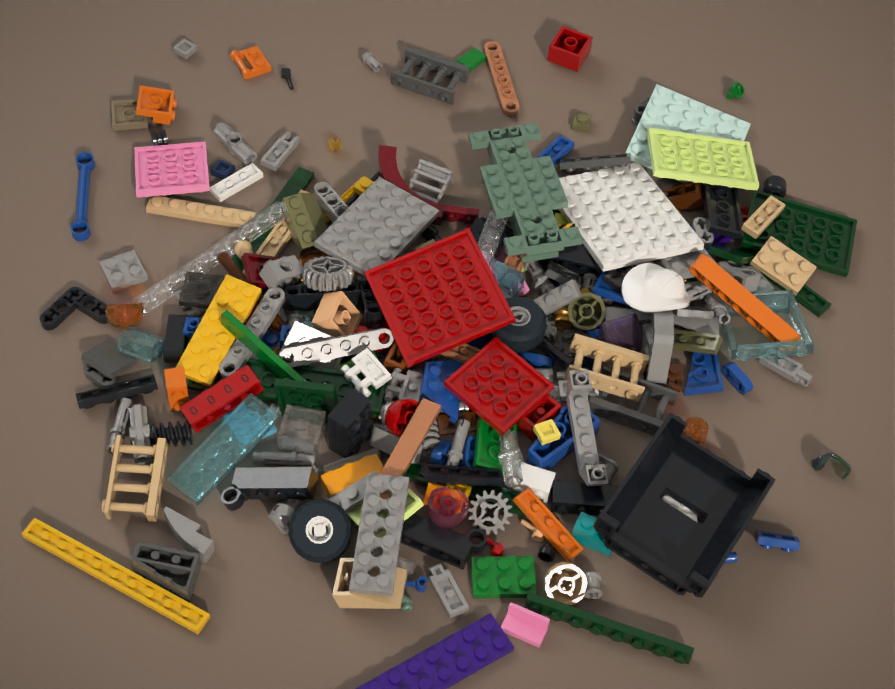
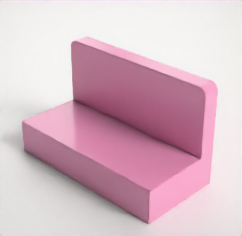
(525, 625)

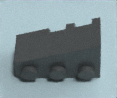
(168, 568)

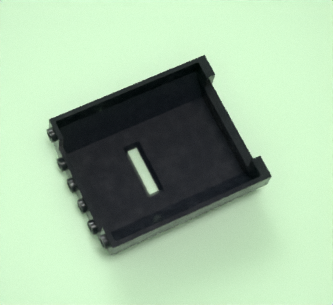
(662, 538)

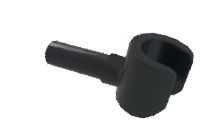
(286, 73)

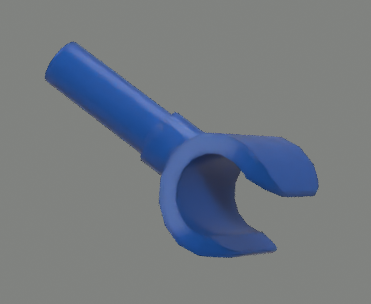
(422, 579)

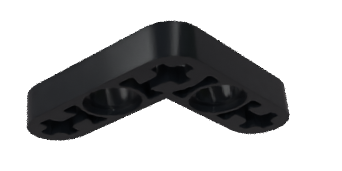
(76, 303)

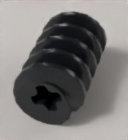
(171, 433)

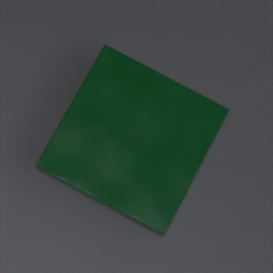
(731, 254)

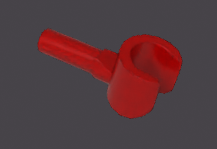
(497, 548)

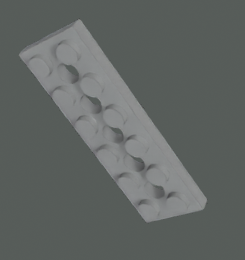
(389, 544)

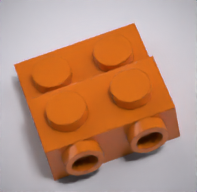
(156, 104)

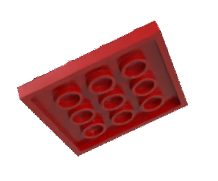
(498, 385)

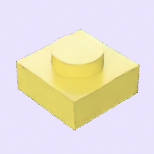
(547, 432)

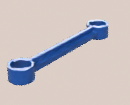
(82, 199)

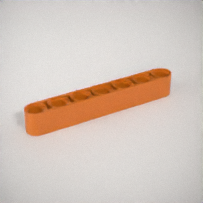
(742, 300)

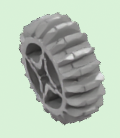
(327, 273)

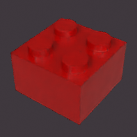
(569, 48)

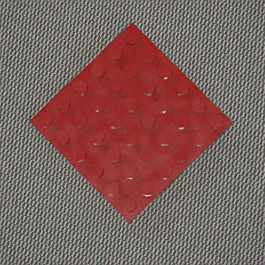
(439, 297)

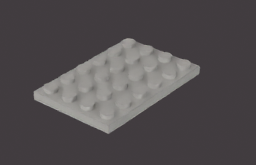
(377, 226)

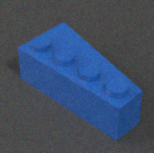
(551, 453)

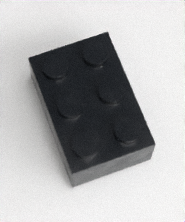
(349, 424)

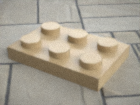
(783, 265)

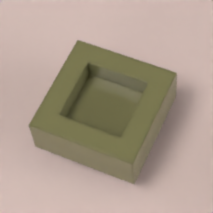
(581, 122)

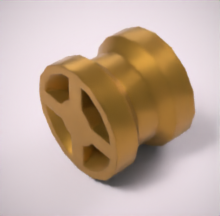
(562, 319)

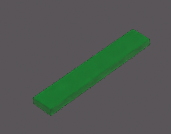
(258, 347)

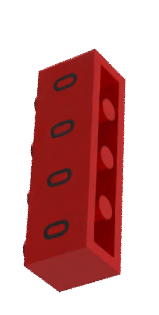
(220, 398)

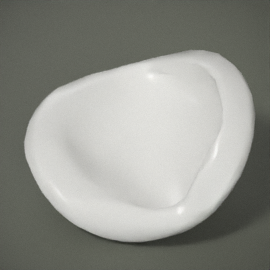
(654, 289)

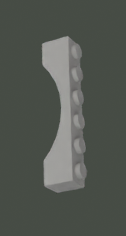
(680, 323)

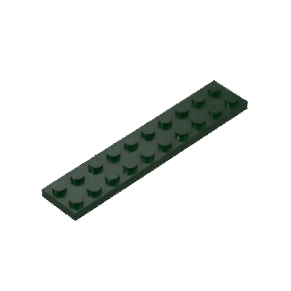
(313, 374)

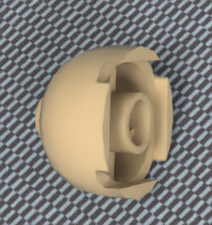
(565, 583)

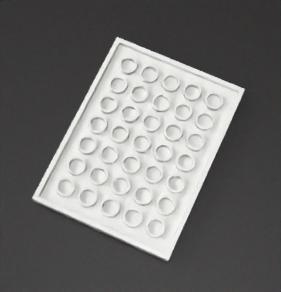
(625, 217)

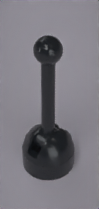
(547, 552)

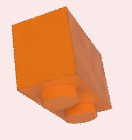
(176, 387)

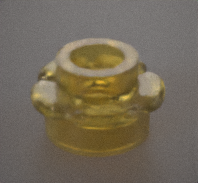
(334, 144)

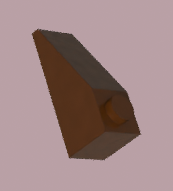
(685, 196)

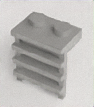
(433, 172)

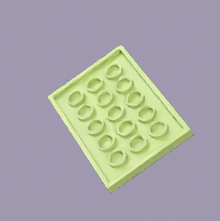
(702, 159)

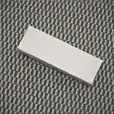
(236, 182)

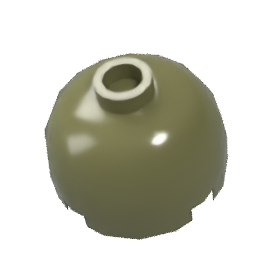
(587, 312)

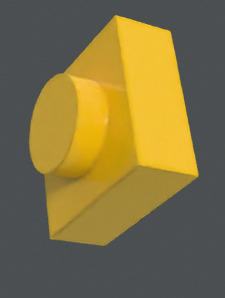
(362, 185)

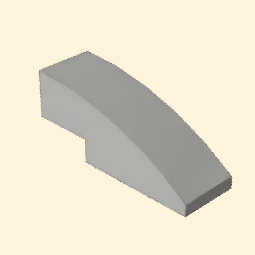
(189, 534)

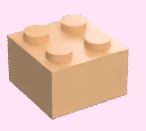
(336, 315)

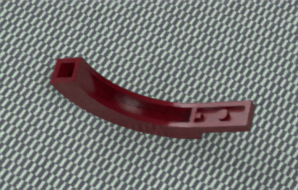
(389, 171)

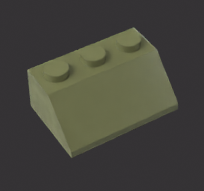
(304, 220)

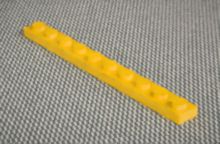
(116, 576)

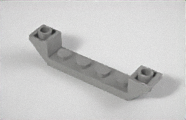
(582, 429)

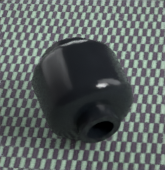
(775, 185)

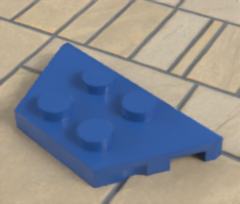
(432, 386)

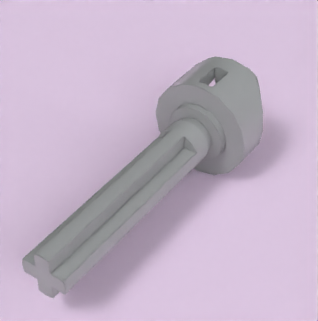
(282, 513)

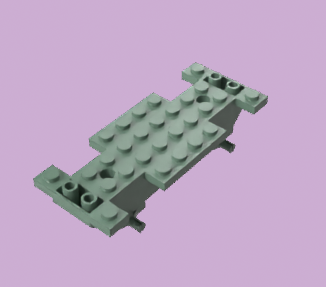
(525, 192)

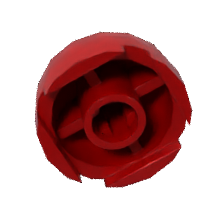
(399, 415)

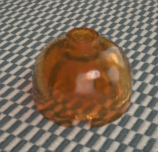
(124, 314)

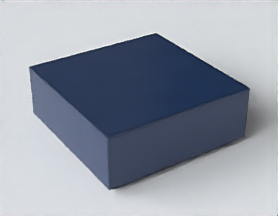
(222, 169)

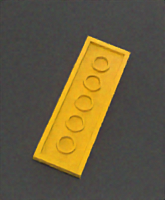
(213, 340)

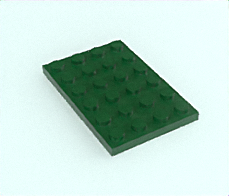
(811, 232)

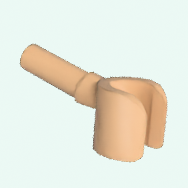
(537, 535)

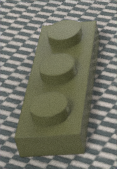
(697, 342)

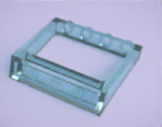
(779, 303)

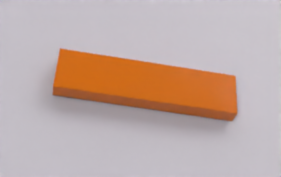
(548, 524)

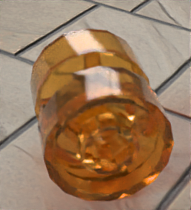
(696, 429)

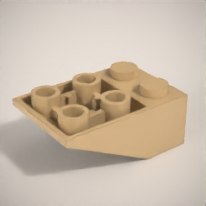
(347, 599)

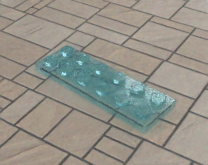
(224, 449)

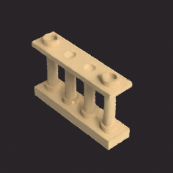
(614, 355)
(152, 489)

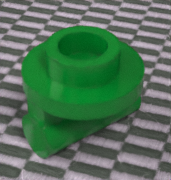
(736, 90)

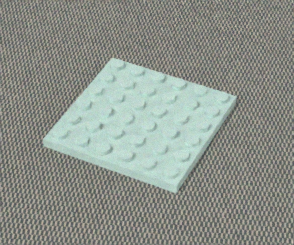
(682, 114)

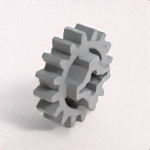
(484, 504)

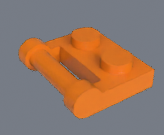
(254, 58)

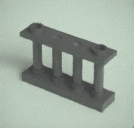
(431, 63)
(631, 418)

